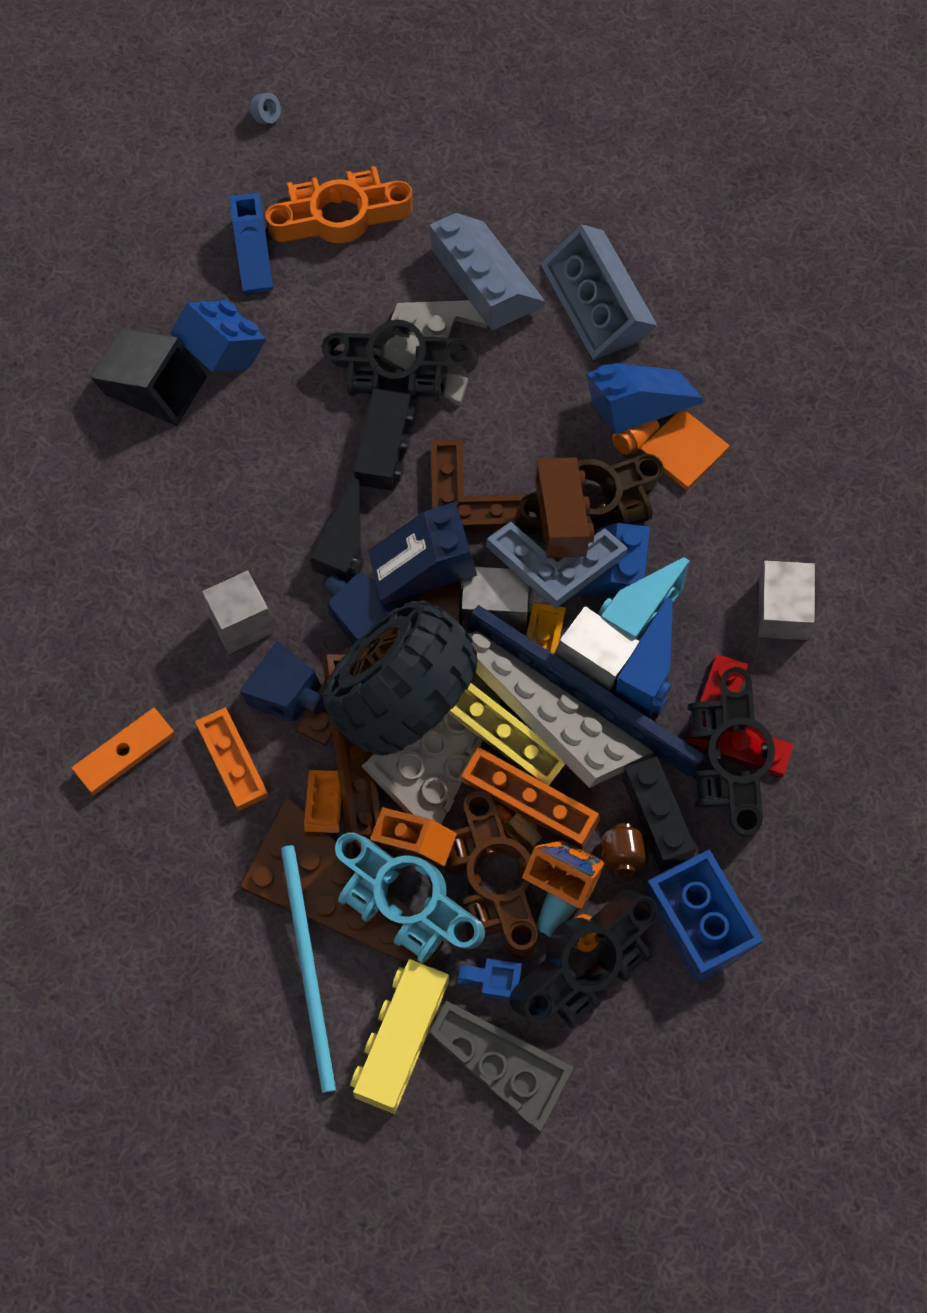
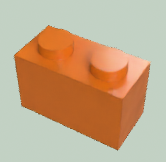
(413, 836)

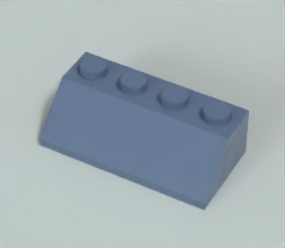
(483, 270)
(597, 292)

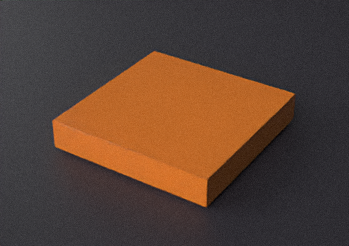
(685, 448)

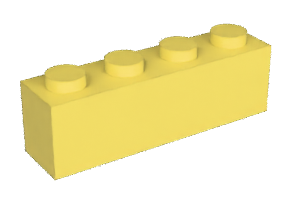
(506, 735)
(400, 1037)

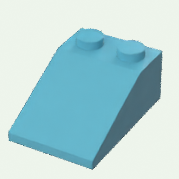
(638, 603)

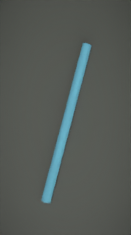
(308, 969)

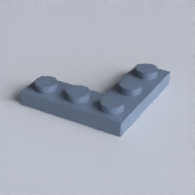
(549, 578)

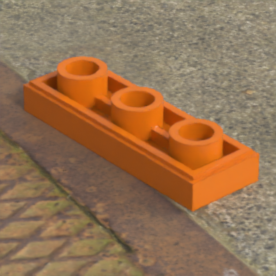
(106, 764)

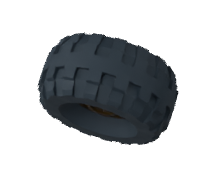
(400, 678)

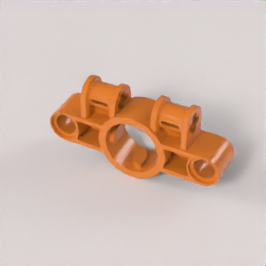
(304, 217)

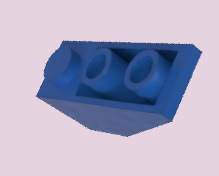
(251, 243)

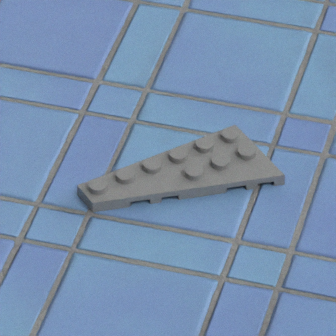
(429, 771)

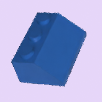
(703, 916)

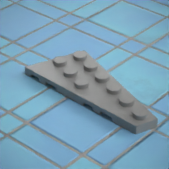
(570, 728)

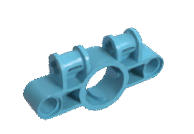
(374, 873)

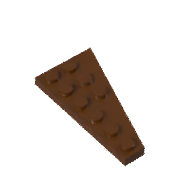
(321, 883)

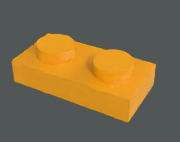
(546, 625)

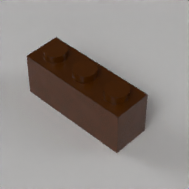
(563, 507)

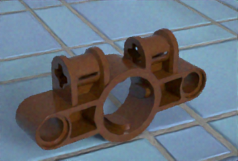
(501, 912)

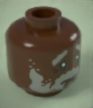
(624, 850)

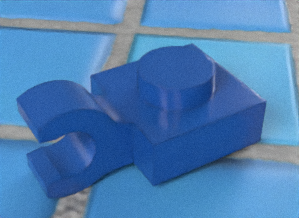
(496, 978)

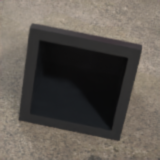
(150, 374)

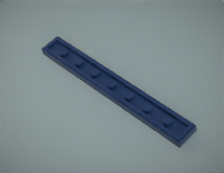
(619, 713)

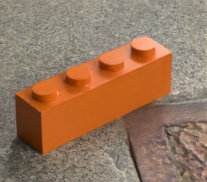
(531, 797)

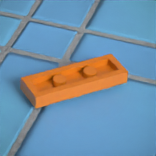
(231, 759)

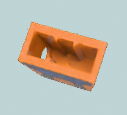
(568, 874)

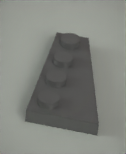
(510, 1067)

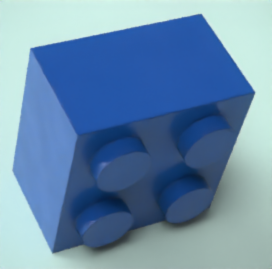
(218, 335)

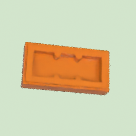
(323, 802)

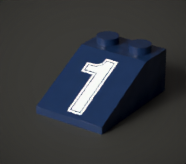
(422, 555)

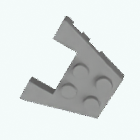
(433, 320)

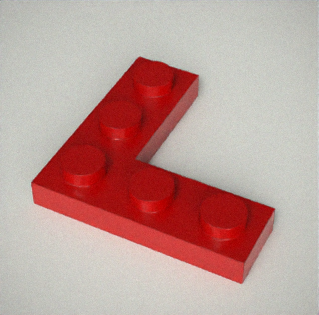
(739, 747)

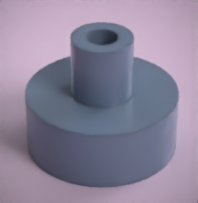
(265, 108)

